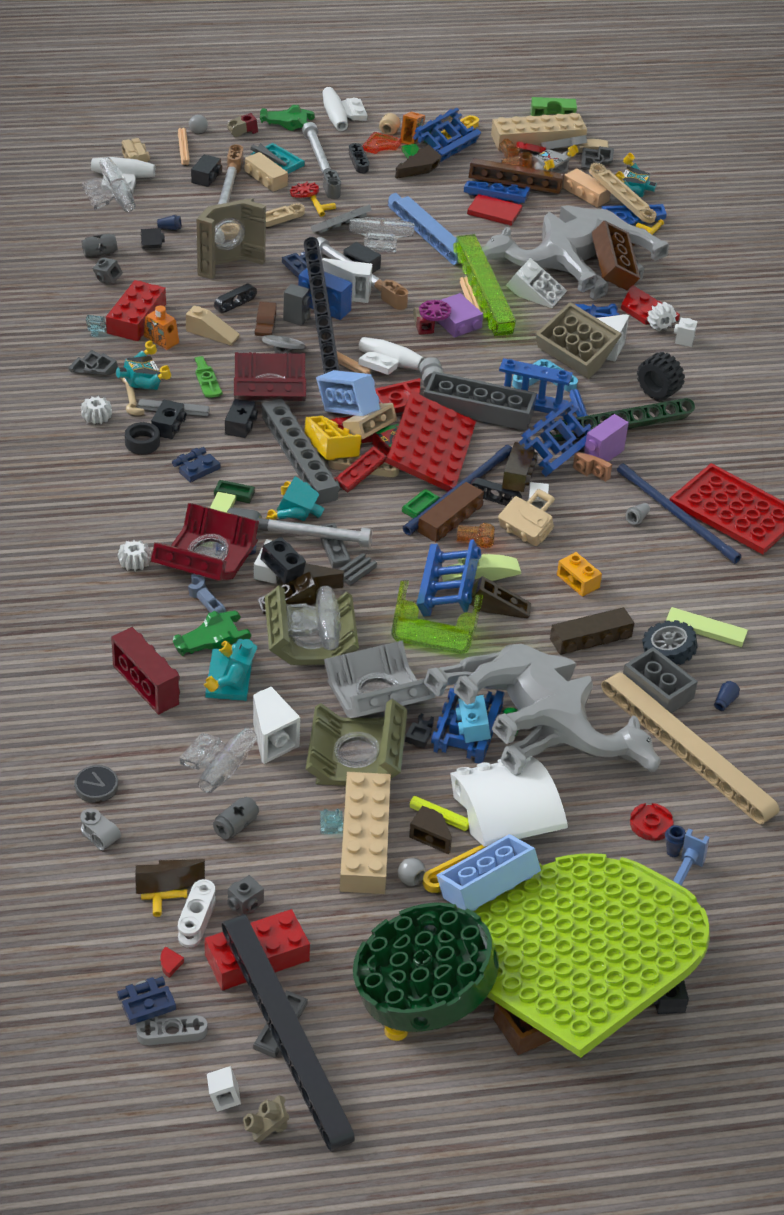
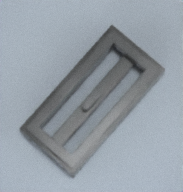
(354, 566)

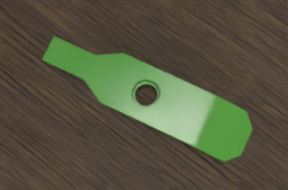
(207, 378)

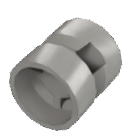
(427, 367)

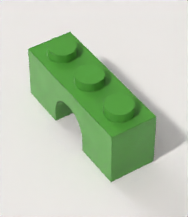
(546, 106)

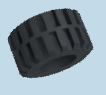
(660, 376)

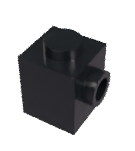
(152, 238)

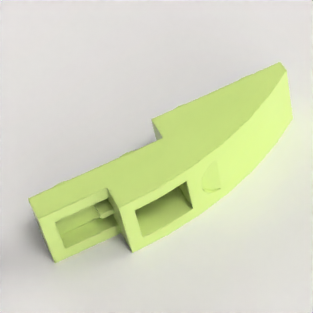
(491, 567)

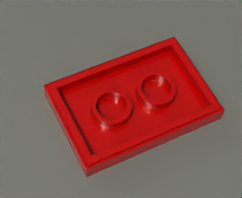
(494, 209)

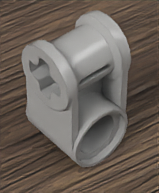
(99, 829)

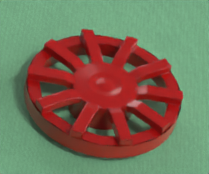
(304, 190)

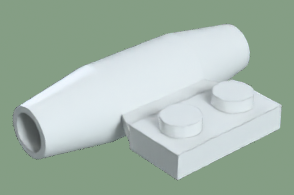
(339, 110)
(130, 169)
(387, 356)

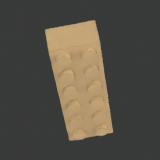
(537, 128)
(365, 833)

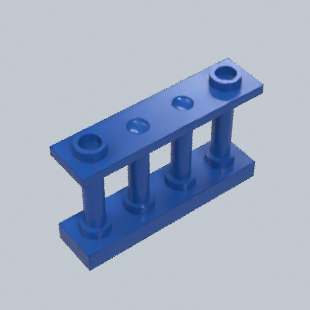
(544, 374)
(433, 571)

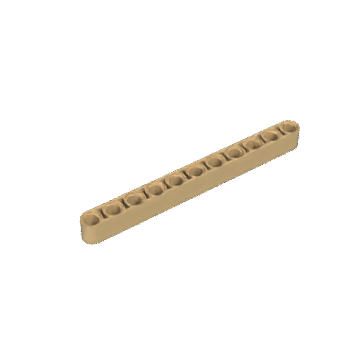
(691, 748)

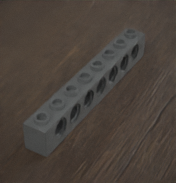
(300, 450)

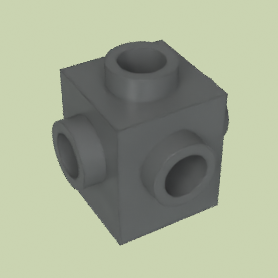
(107, 270)
(245, 895)

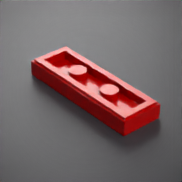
(360, 469)

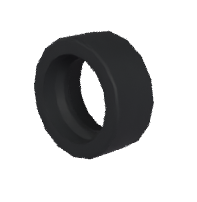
(142, 429)

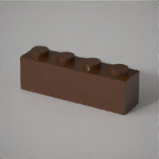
(450, 512)

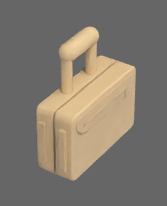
(527, 520)

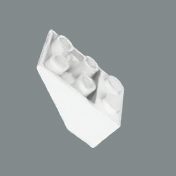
(356, 272)
(536, 285)

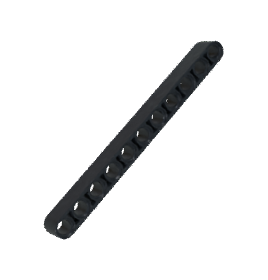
(321, 305)
(288, 1033)

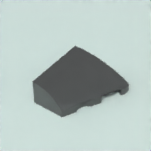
(603, 156)
(94, 364)

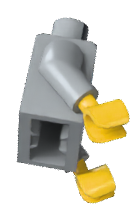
(554, 161)

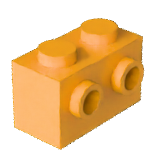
(579, 574)

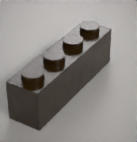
(519, 467)
(592, 630)

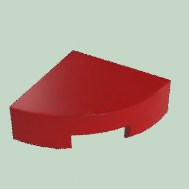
(170, 961)

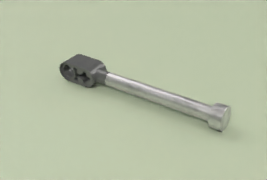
(331, 179)
(363, 537)

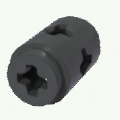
(107, 245)
(236, 817)

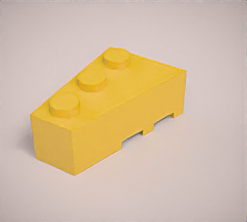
(331, 440)

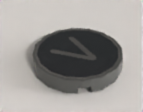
(96, 783)

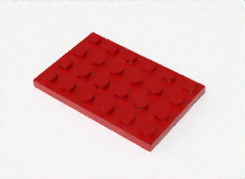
(431, 442)
(733, 507)

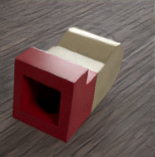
(242, 125)
(420, 321)

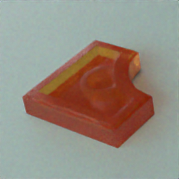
(379, 142)

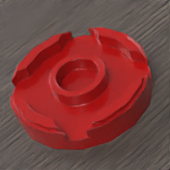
(531, 147)
(651, 821)

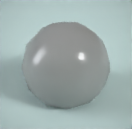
(198, 124)
(411, 871)

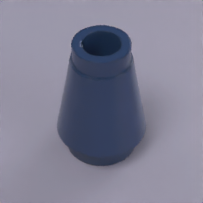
(170, 223)
(727, 694)
(674, 840)

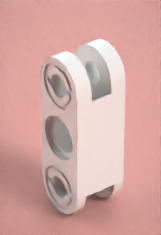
(196, 913)

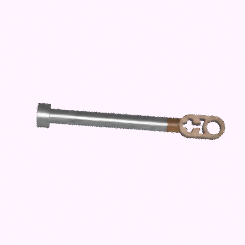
(234, 166)
(391, 291)

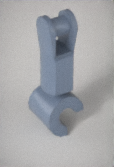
(199, 590)

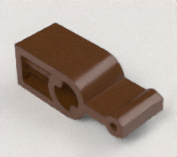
(265, 318)

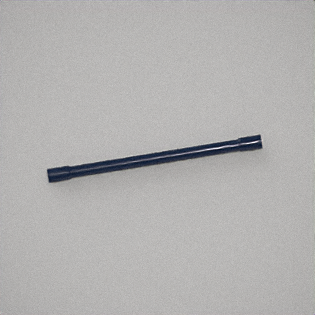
(499, 456)
(725, 549)

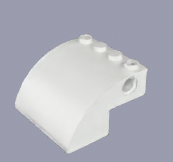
(508, 803)

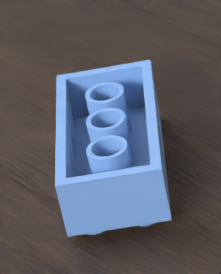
(348, 393)
(488, 873)

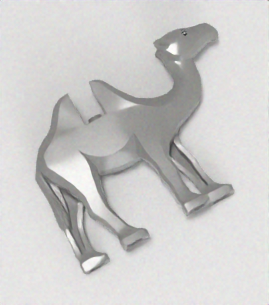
(569, 243)
(544, 699)

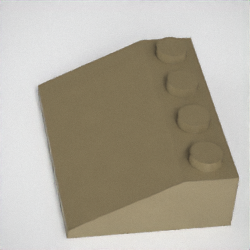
(578, 340)

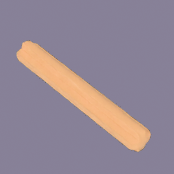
(183, 143)
(468, 292)

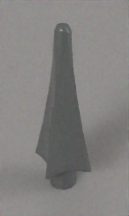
(267, 153)

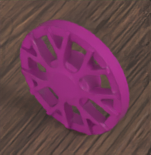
(435, 310)

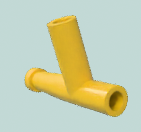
(322, 208)
(653, 229)
(157, 899)

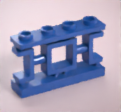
(454, 129)
(548, 425)
(450, 718)

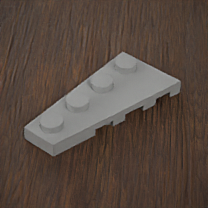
(336, 221)

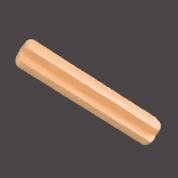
(352, 364)

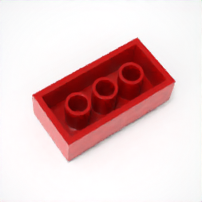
(130, 311)
(280, 939)

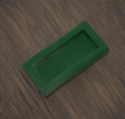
(243, 492)

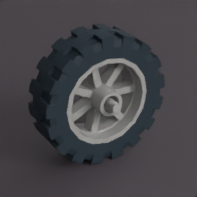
(669, 637)

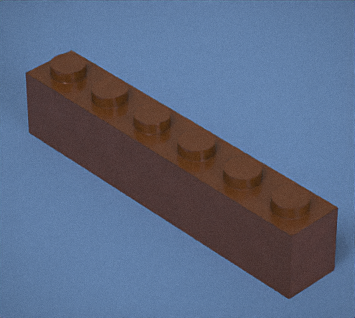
(516, 175)

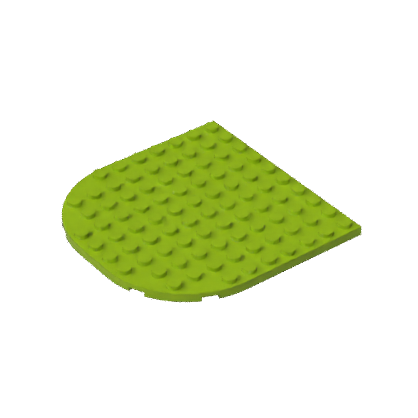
(592, 945)

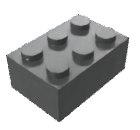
(661, 679)

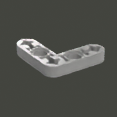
(565, 142)
(159, 1026)

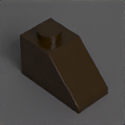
(431, 830)

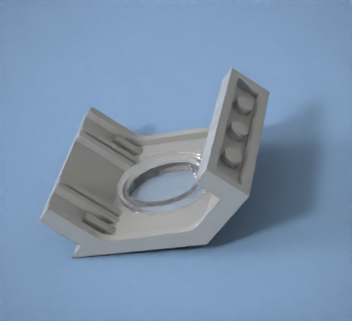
(372, 677)

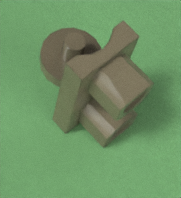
(270, 1118)

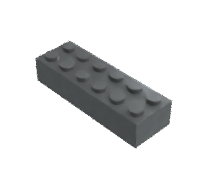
(482, 400)

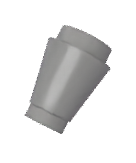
(637, 513)

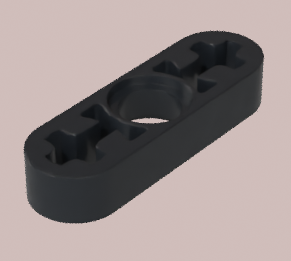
(358, 158)
(245, 294)
(488, 495)

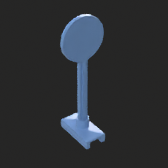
(693, 853)

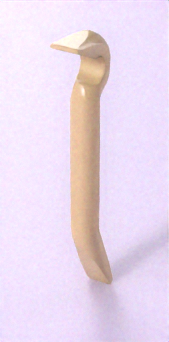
(130, 408)

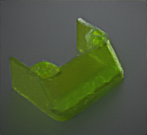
(433, 634)

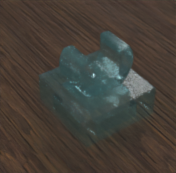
(95, 324)
(331, 822)

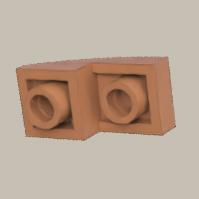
(590, 464)

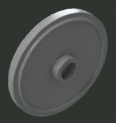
(284, 342)

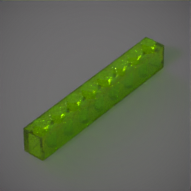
(484, 285)

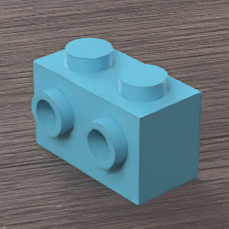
(474, 720)

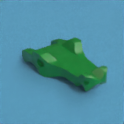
(290, 118)
(211, 633)

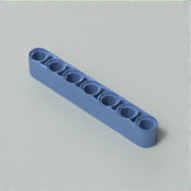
(427, 227)

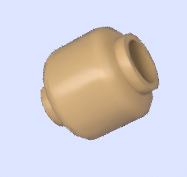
(389, 124)

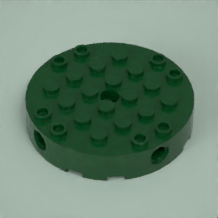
(426, 967)

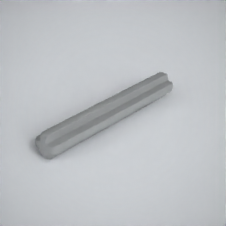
(190, 409)

